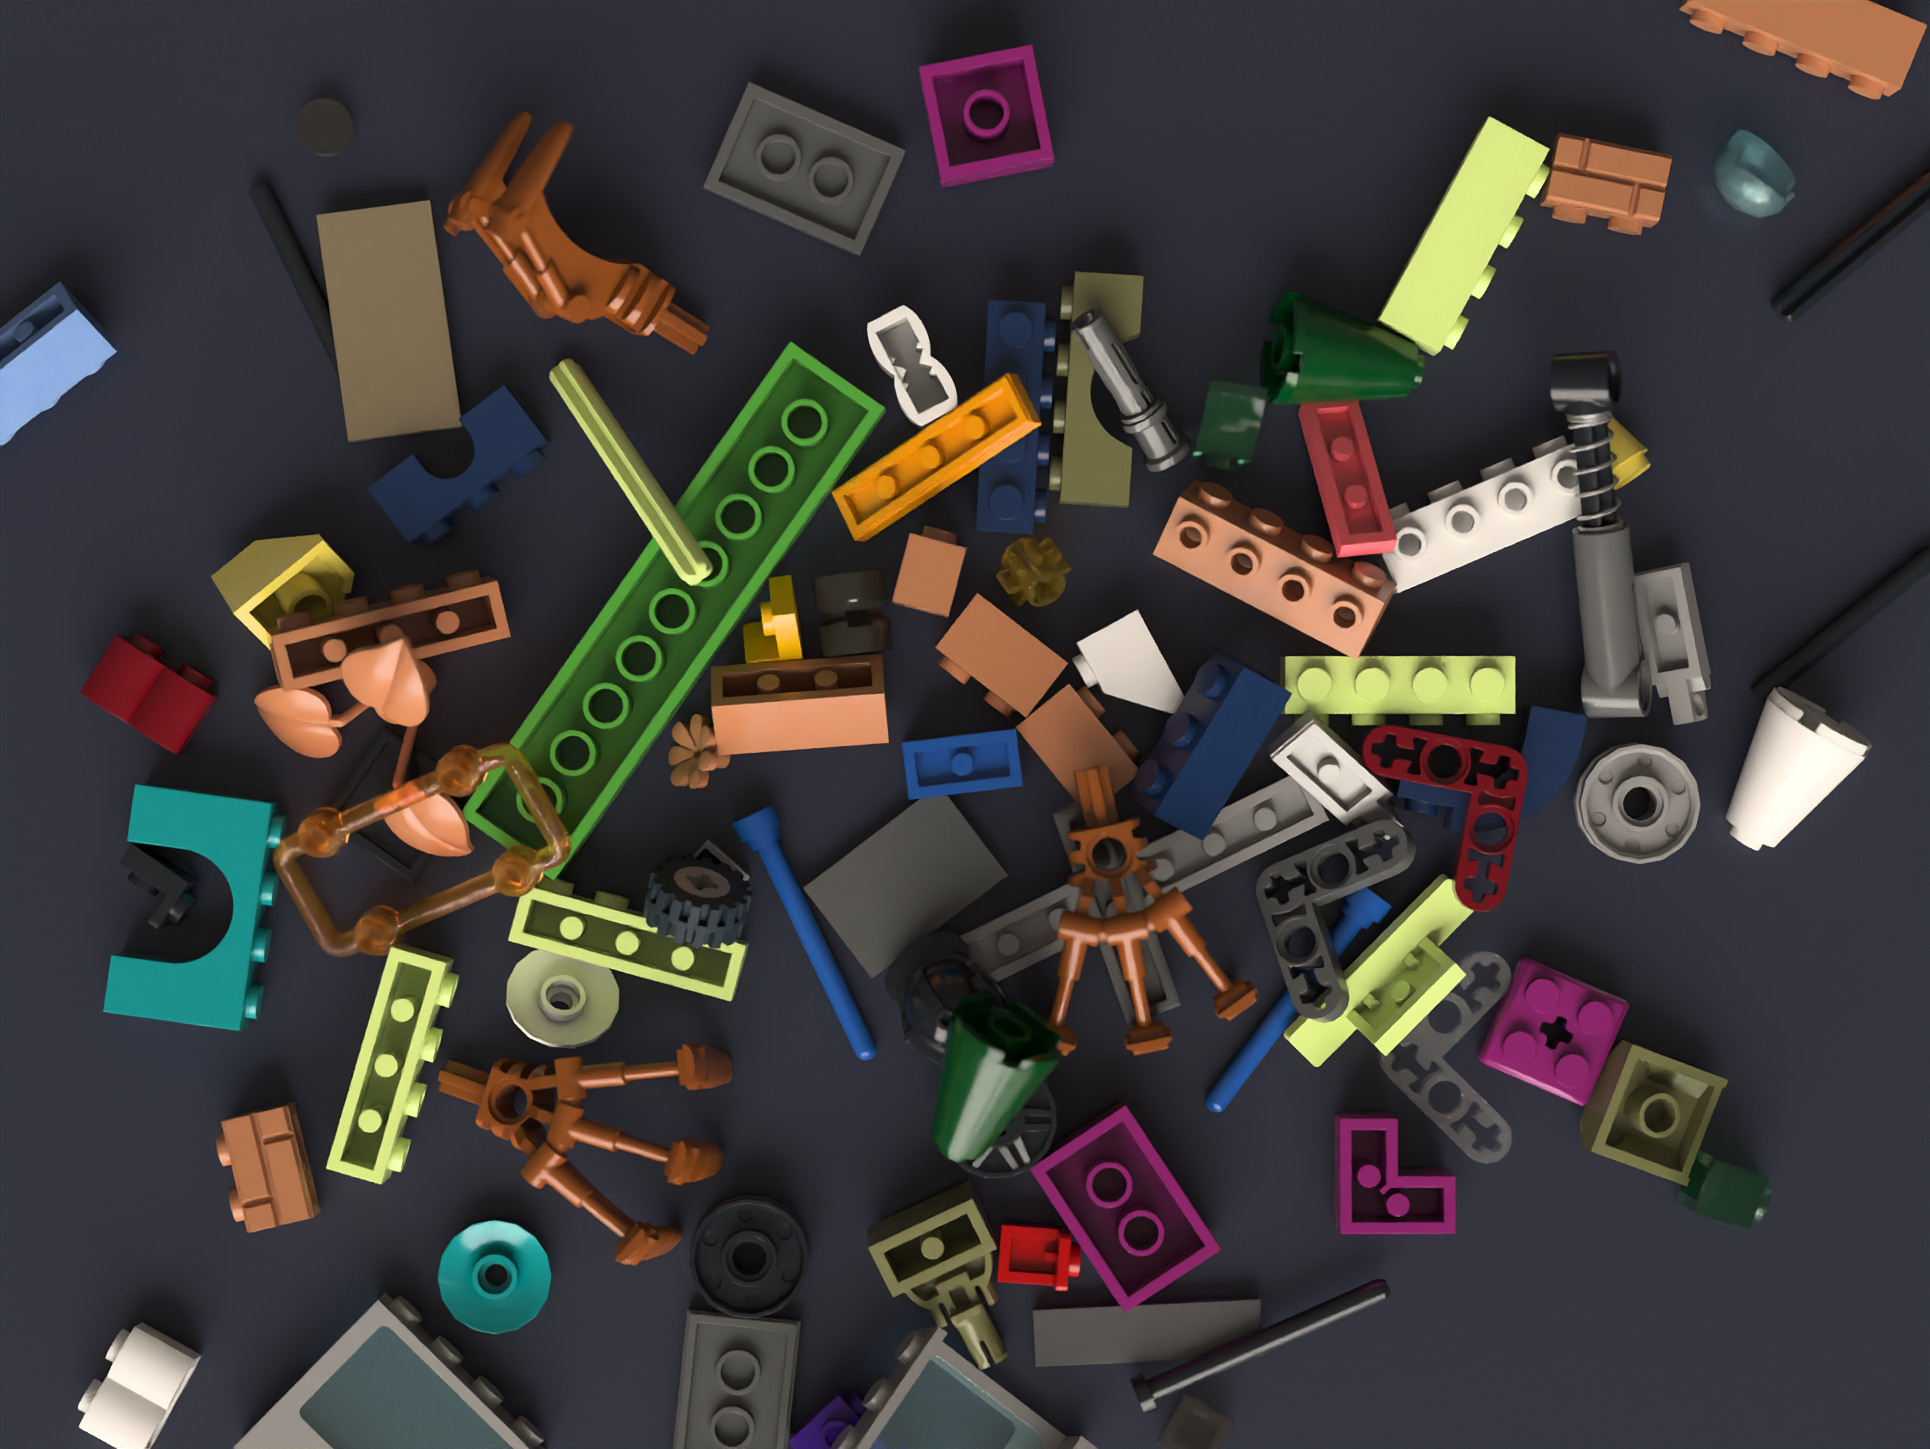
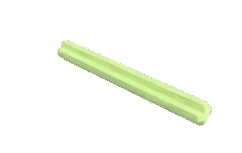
(630, 472)

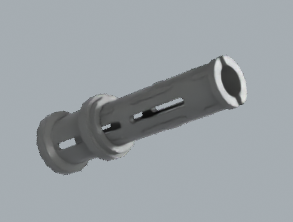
(1141, 410)

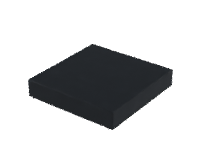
(374, 777)

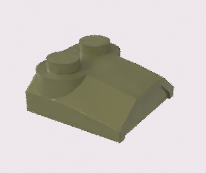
(1650, 1111)

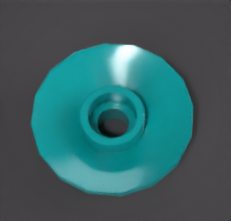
(490, 1305)

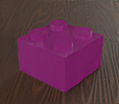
(986, 116)

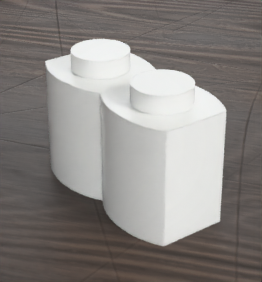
(904, 354)
(139, 1389)

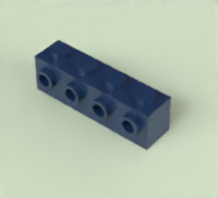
(1007, 481)

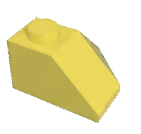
(282, 579)

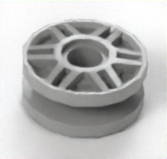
(1671, 809)

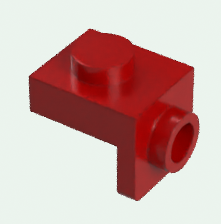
(1037, 1255)

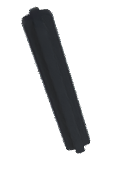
(1854, 250)

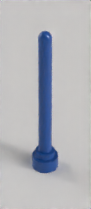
(762, 834)
(1359, 911)

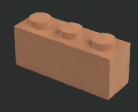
(799, 704)

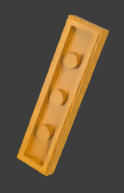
(936, 457)

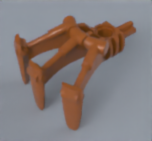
(544, 262)
(1127, 928)
(548, 1163)

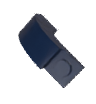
(1550, 746)

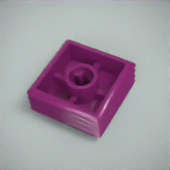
(1567, 1066)

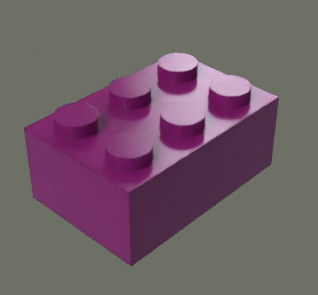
(1124, 1206)

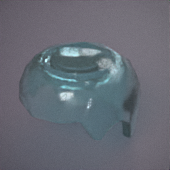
(1752, 176)

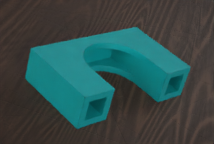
(240, 840)

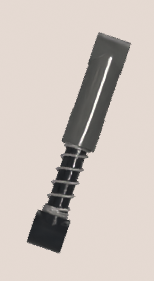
(1614, 674)

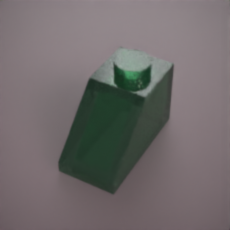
(1228, 424)
(1725, 1191)

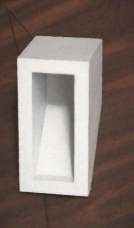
(1128, 665)

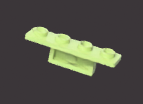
(1392, 979)

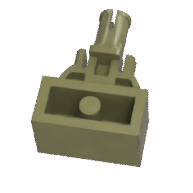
(940, 1256)

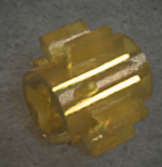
(1033, 572)

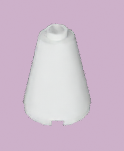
(1790, 767)

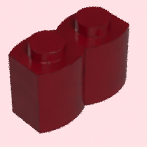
(150, 692)

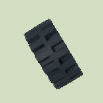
(697, 901)

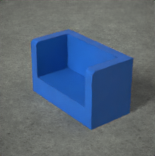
(962, 764)

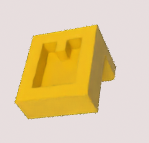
(779, 632)

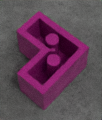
(1374, 1193)

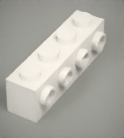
(1485, 517)

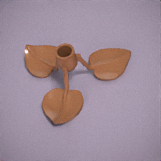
(399, 690)

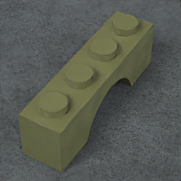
(1093, 463)

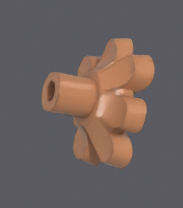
(695, 753)

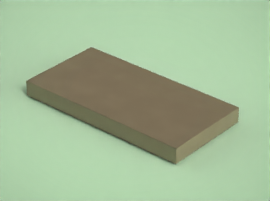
(389, 321)

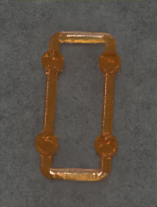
(458, 775)

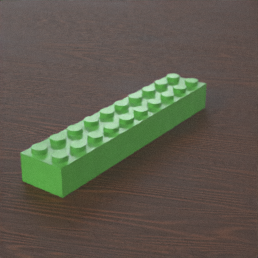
(660, 629)

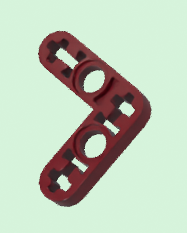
(1481, 799)

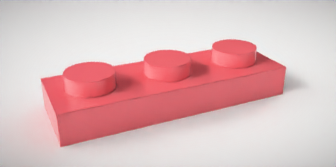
(1347, 478)

